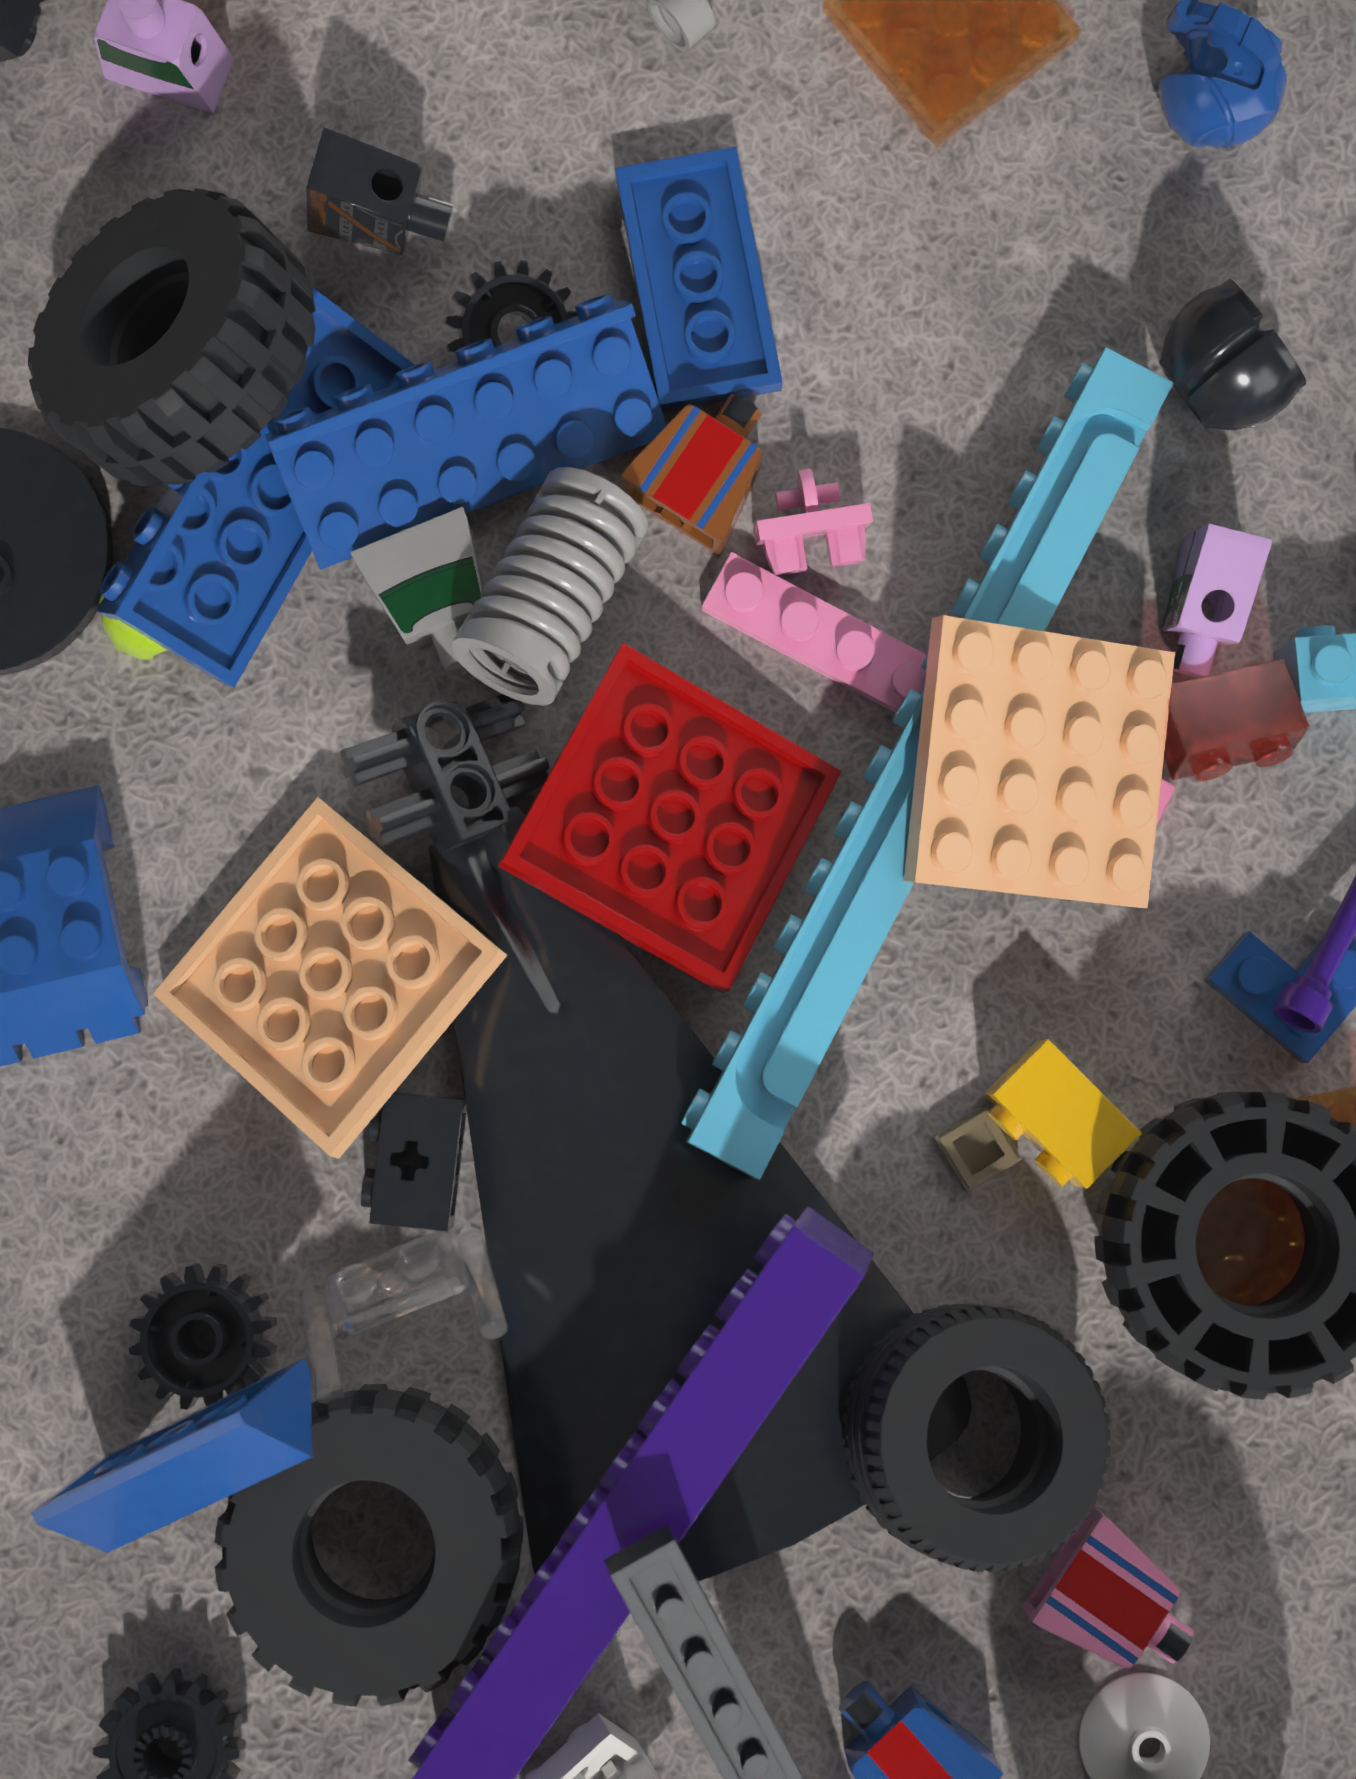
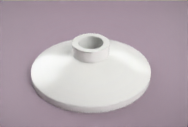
(1138, 1709)

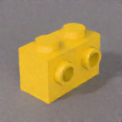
(1060, 1116)

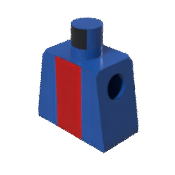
(911, 1740)

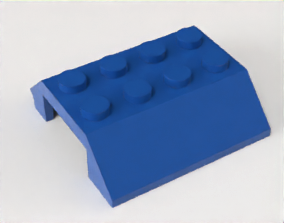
(61, 930)

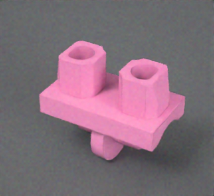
(841, 526)

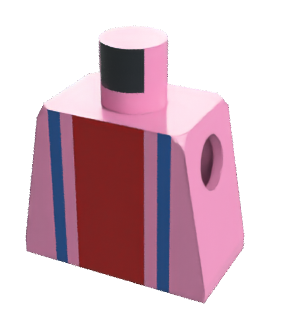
(1108, 1597)

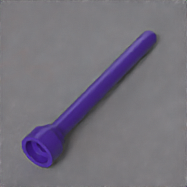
(1306, 1000)

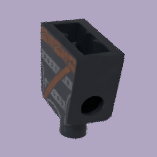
(370, 196)

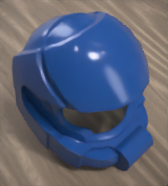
(1232, 79)

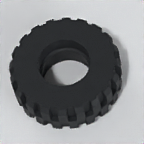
(172, 338)
(1153, 1228)
(355, 1641)

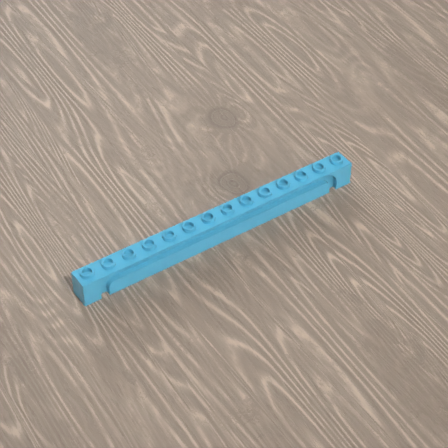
(865, 884)

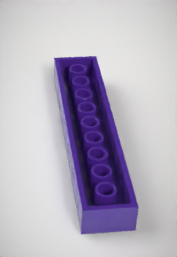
(664, 1480)

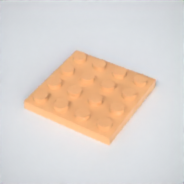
(1038, 764)
(329, 977)

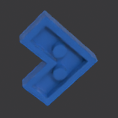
(1253, 977)

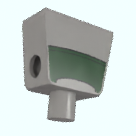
(426, 580)

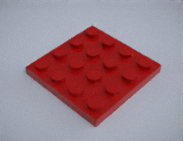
(671, 819)

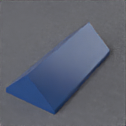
(188, 1463)

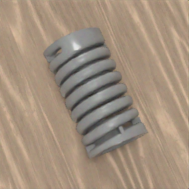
(584, 569)

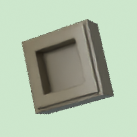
(976, 1148)

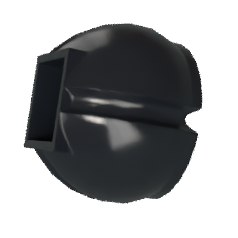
(1226, 364)

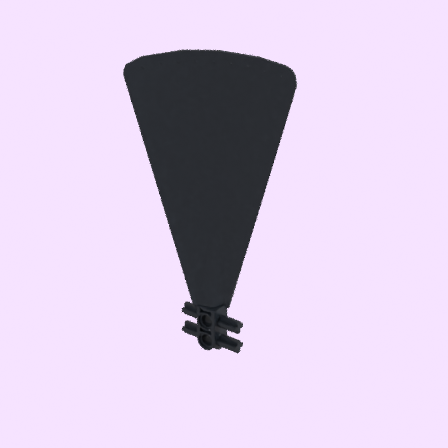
(591, 1202)

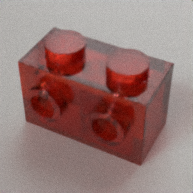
(1233, 721)

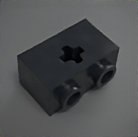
(432, 1194)

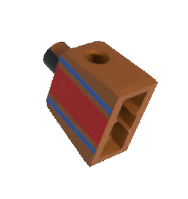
(699, 471)

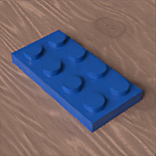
(698, 279)

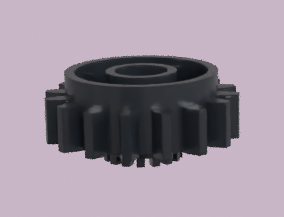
(501, 296)
(167, 1337)
(186, 1714)

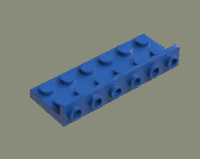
(468, 429)
(230, 543)

